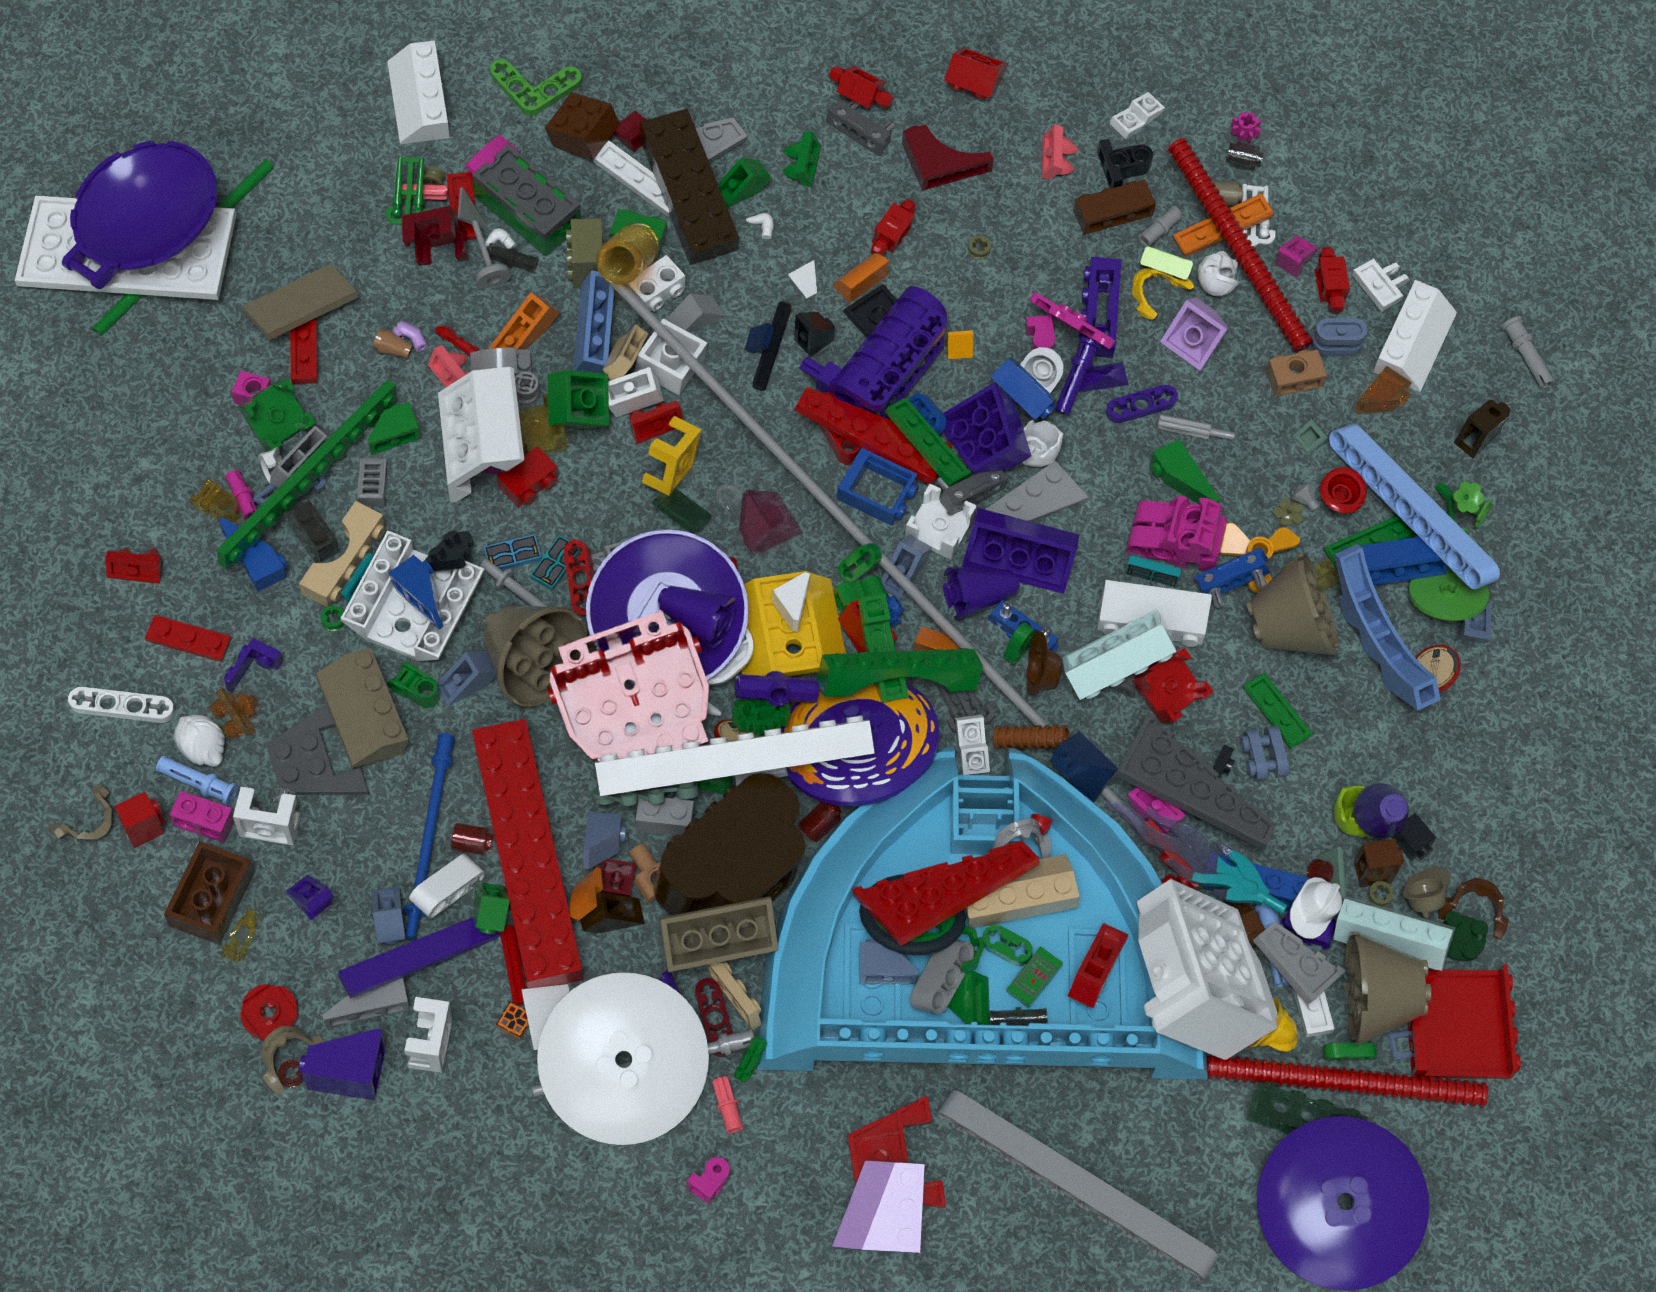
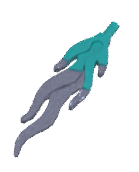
(1208, 869)

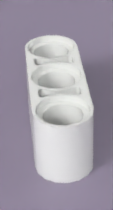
(446, 885)

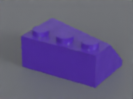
(987, 431)

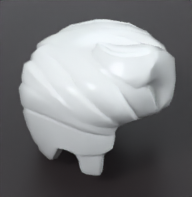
(1044, 443)
(200, 740)

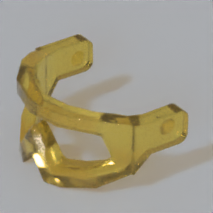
(229, 950)

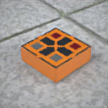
(513, 1020)

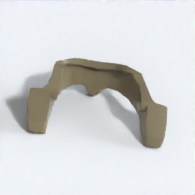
(100, 794)
(276, 1039)

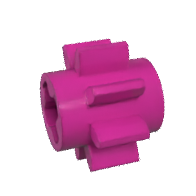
(1246, 127)

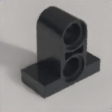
(1127, 158)

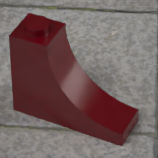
(939, 164)

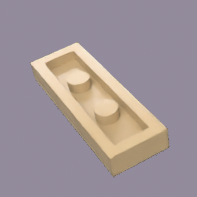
(736, 993)

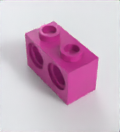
(202, 817)

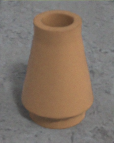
(390, 343)

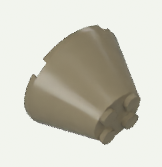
(1293, 611)
(525, 646)
(1384, 987)

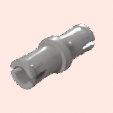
(1160, 226)

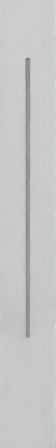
(837, 513)

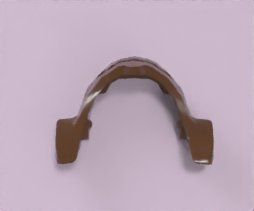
(1482, 888)

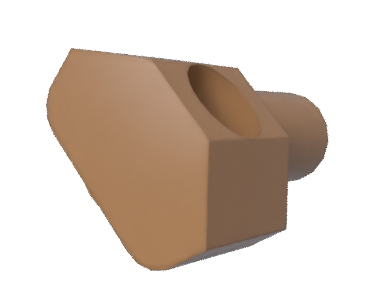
(648, 868)

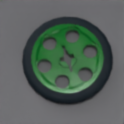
(923, 944)

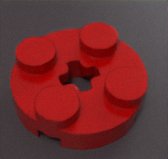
(273, 997)

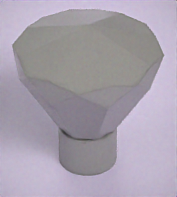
(1305, 495)

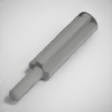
(1191, 427)

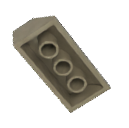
(362, 708)
(717, 934)

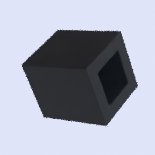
(1415, 838)

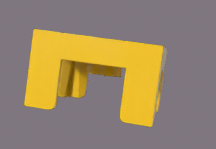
(677, 459)

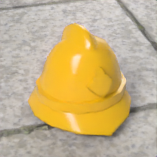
(1285, 1036)

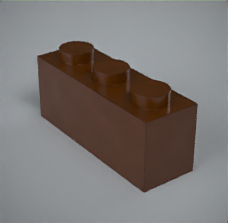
(1114, 206)

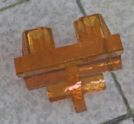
(237, 710)

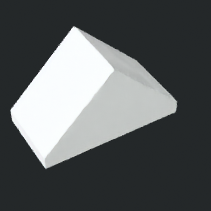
(790, 599)

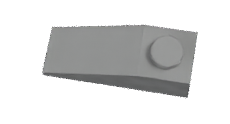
(374, 1003)

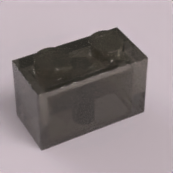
(313, 532)

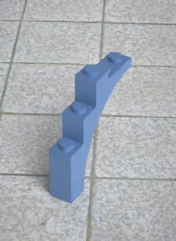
(1379, 639)

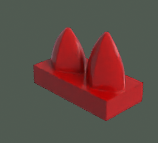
(653, 422)
(134, 566)

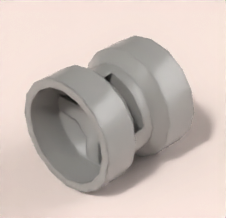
(525, 394)

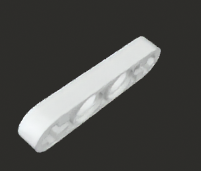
(122, 700)

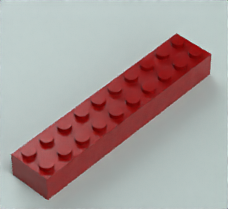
(527, 855)

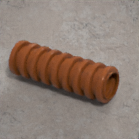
(1029, 736)

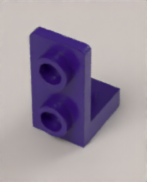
(265, 657)

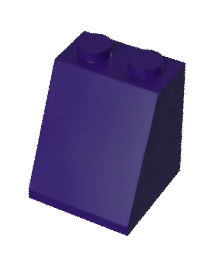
(345, 1065)

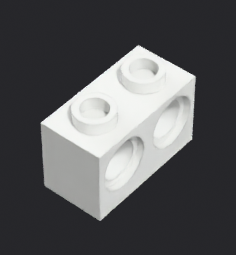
(652, 281)

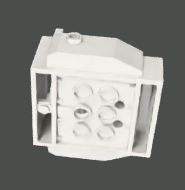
(1202, 972)

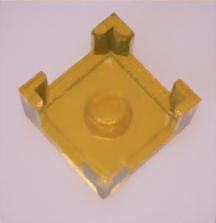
(538, 433)

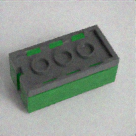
(526, 199)

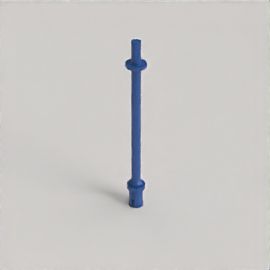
(441, 761)

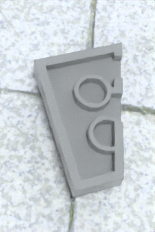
(720, 137)

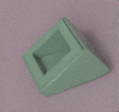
(1311, 437)

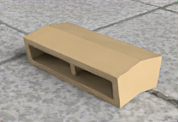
(625, 353)

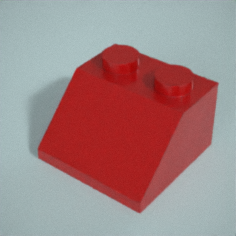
(975, 72)

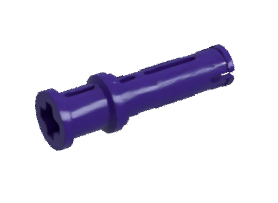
(1080, 365)

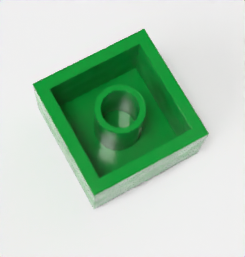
(578, 399)

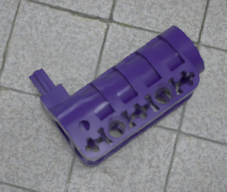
(888, 355)

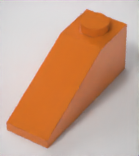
(527, 323)

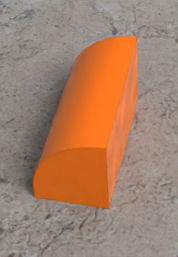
(862, 277)

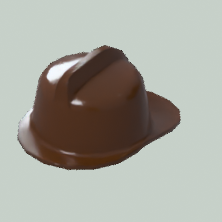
(1043, 665)

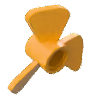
(1237, 544)

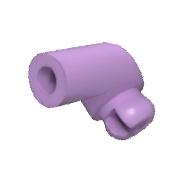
(405, 329)

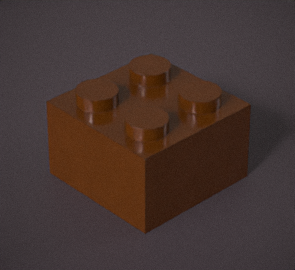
(582, 125)

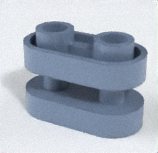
(1339, 336)
(1258, 765)

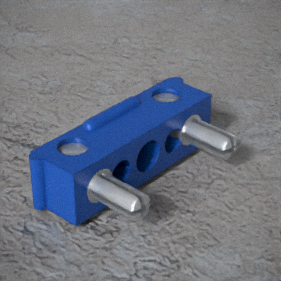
(1234, 574)
(1006, 614)

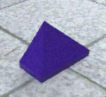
(1104, 377)

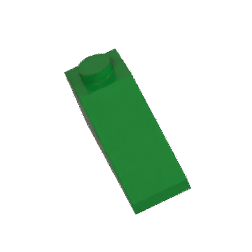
(1181, 472)

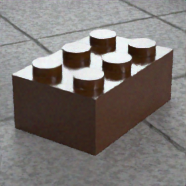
(209, 892)

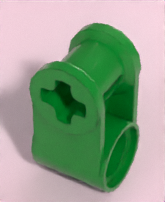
(412, 682)

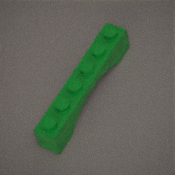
(850, 672)

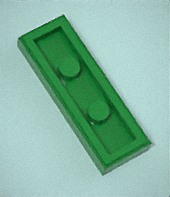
(1277, 710)

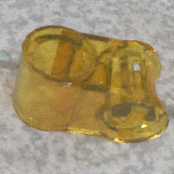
(214, 500)

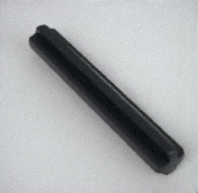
(769, 355)

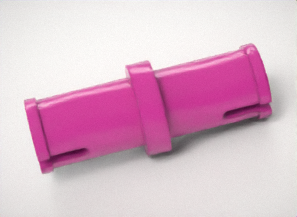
(241, 492)

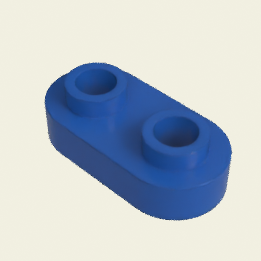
(930, 411)

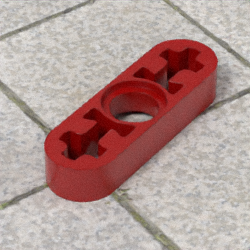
(584, 558)

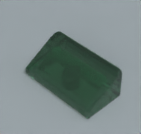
(683, 510)

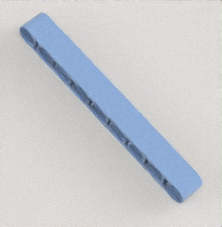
(1414, 506)

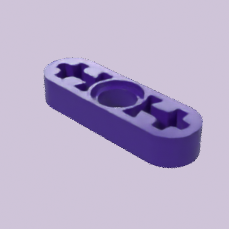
(1146, 395)

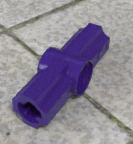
(776, 688)

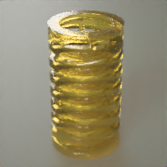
(613, 262)

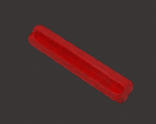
(513, 964)

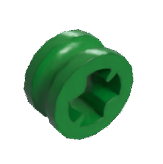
(325, 621)

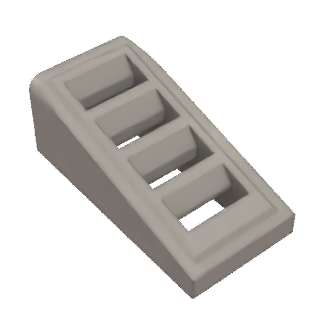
(372, 499)

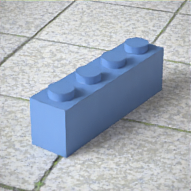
(593, 324)

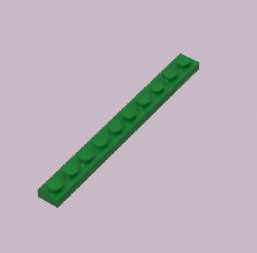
(303, 478)

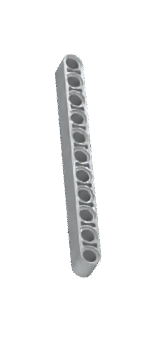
(1077, 1183)

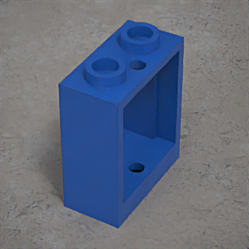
(1024, 389)
(886, 468)

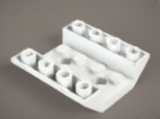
(479, 426)
(379, 607)

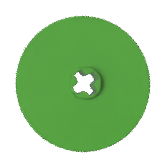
(1448, 597)

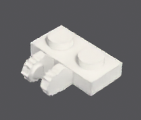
(1378, 285)

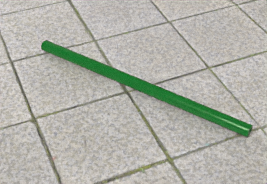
(230, 201)

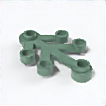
(652, 795)

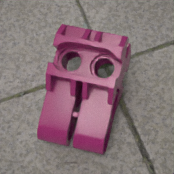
(1167, 529)

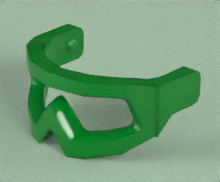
(973, 964)

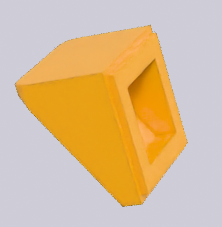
(959, 344)

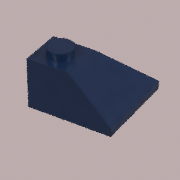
(1083, 765)

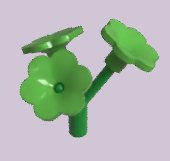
(1467, 499)

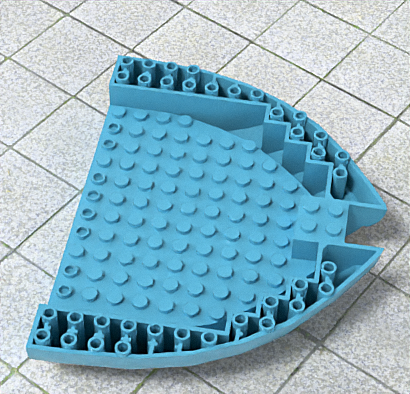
(812, 982)

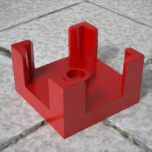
(1170, 686)

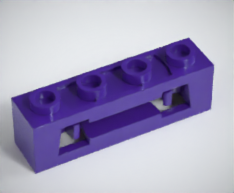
(1102, 271)

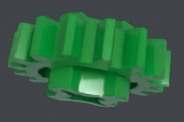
(759, 716)

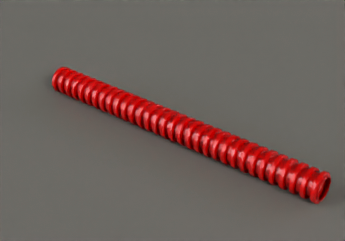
(1239, 244)
(1348, 1080)

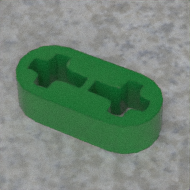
(856, 558)
(1019, 643)
(1004, 951)
(1349, 1051)

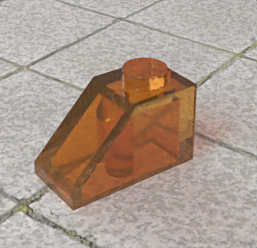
(1384, 393)

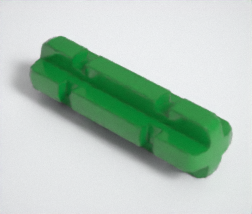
(750, 1059)

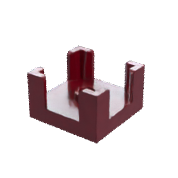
(434, 229)

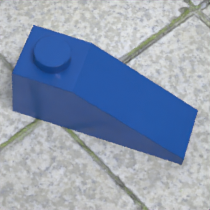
(258, 560)
(415, 583)

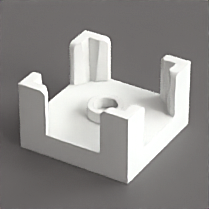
(938, 528)
(263, 825)
(430, 1053)

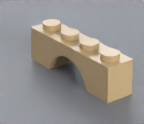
(326, 580)

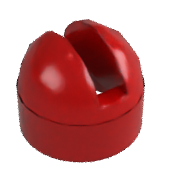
(1044, 823)

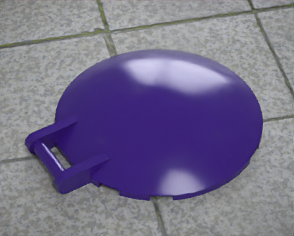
(140, 209)

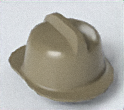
(1427, 890)

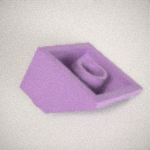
(1195, 332)

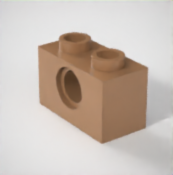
(1284, 381)

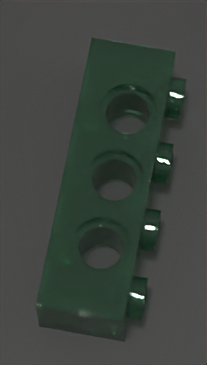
(1263, 1112)

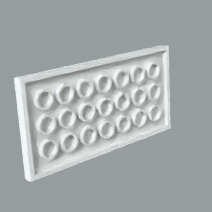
(189, 274)

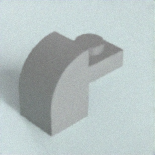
(501, 357)

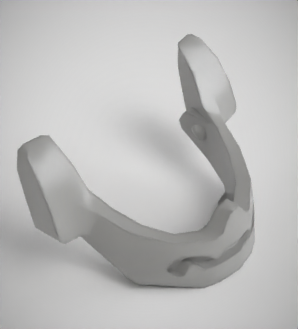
(1024, 829)

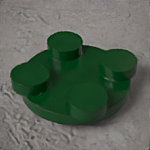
(1468, 937)

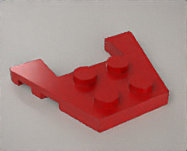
(886, 1142)

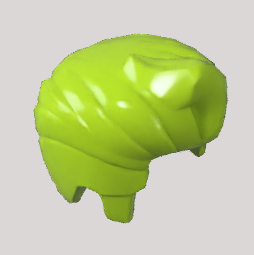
(1345, 808)

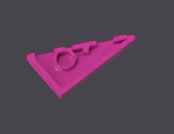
(1075, 321)

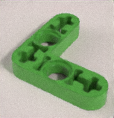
(537, 93)

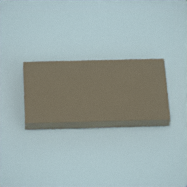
(300, 301)

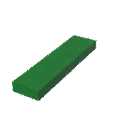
(927, 442)
(1386, 531)

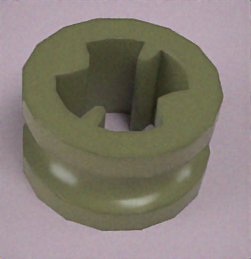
(433, 176)
(984, 242)
(1385, 887)

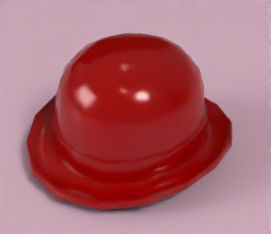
(1343, 490)

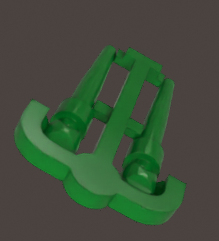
(397, 199)

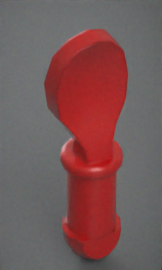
(450, 335)

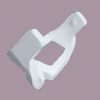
(269, 460)

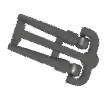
(974, 702)

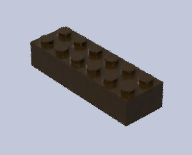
(688, 186)

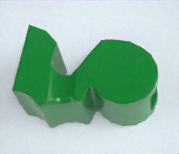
(849, 592)

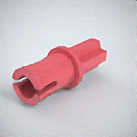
(430, 192)
(727, 1105)

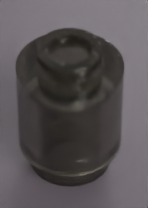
(1244, 156)

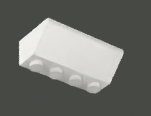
(418, 93)
(1417, 334)
(1181, 611)

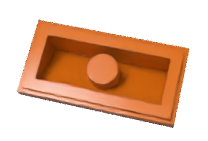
(932, 640)

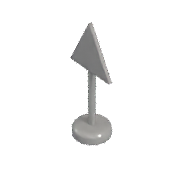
(492, 274)

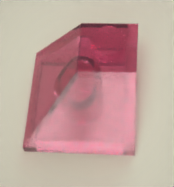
(766, 520)

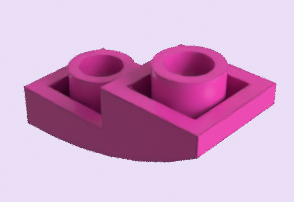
(487, 153)

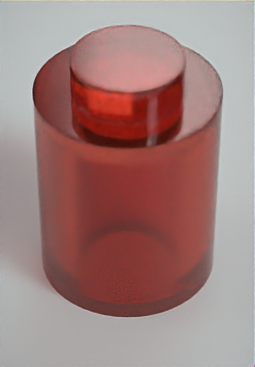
(820, 821)
(471, 839)

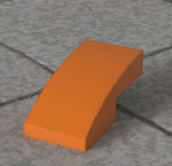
(584, 894)

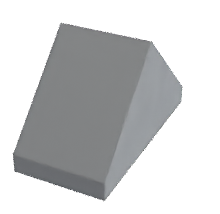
(696, 312)

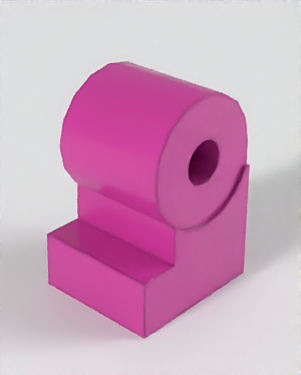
(1042, 330)
(711, 1181)

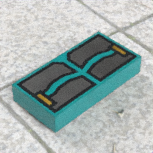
(552, 565)
(1153, 571)

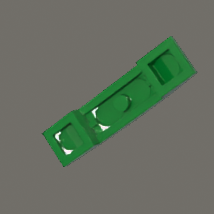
(878, 638)

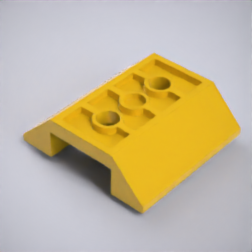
(817, 632)

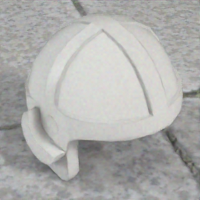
(1212, 280)

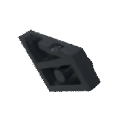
(450, 551)

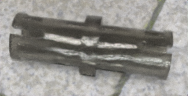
(512, 257)
(1023, 1017)

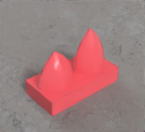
(1053, 148)
(447, 365)

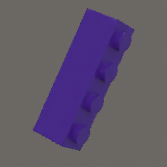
(1029, 549)

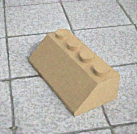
(1039, 891)

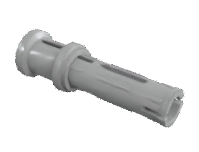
(1524, 344)

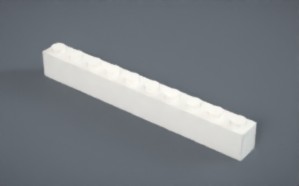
(734, 757)

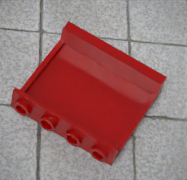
(1466, 1027)

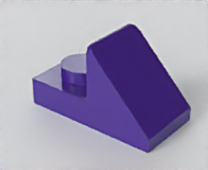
(310, 896)

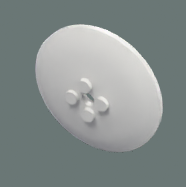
(615, 1016)

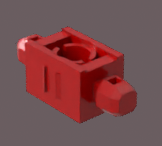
(861, 86)
(893, 227)
(1332, 279)

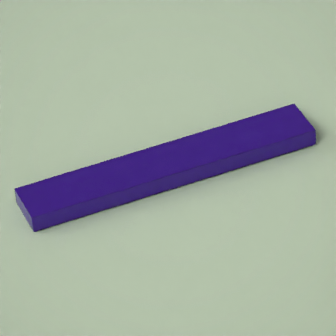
(413, 957)

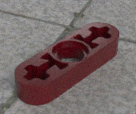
(716, 997)

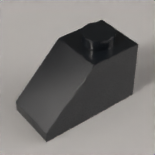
(813, 332)

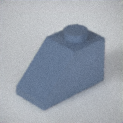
(909, 559)
(466, 677)
(602, 838)
(388, 915)
(884, 966)

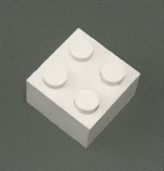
(665, 363)

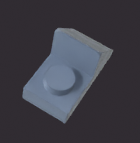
(1477, 628)

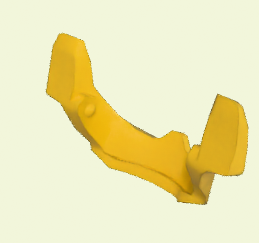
(1137, 291)

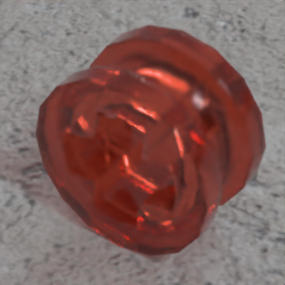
(1320, 869)
(282, 1074)

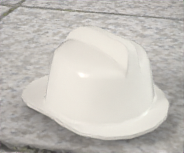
(1044, 366)
(1315, 907)

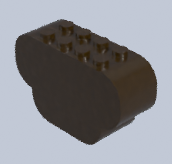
(734, 851)

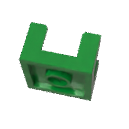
(275, 414)

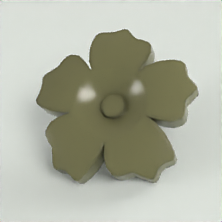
(1288, 512)

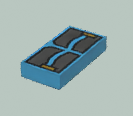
(513, 552)

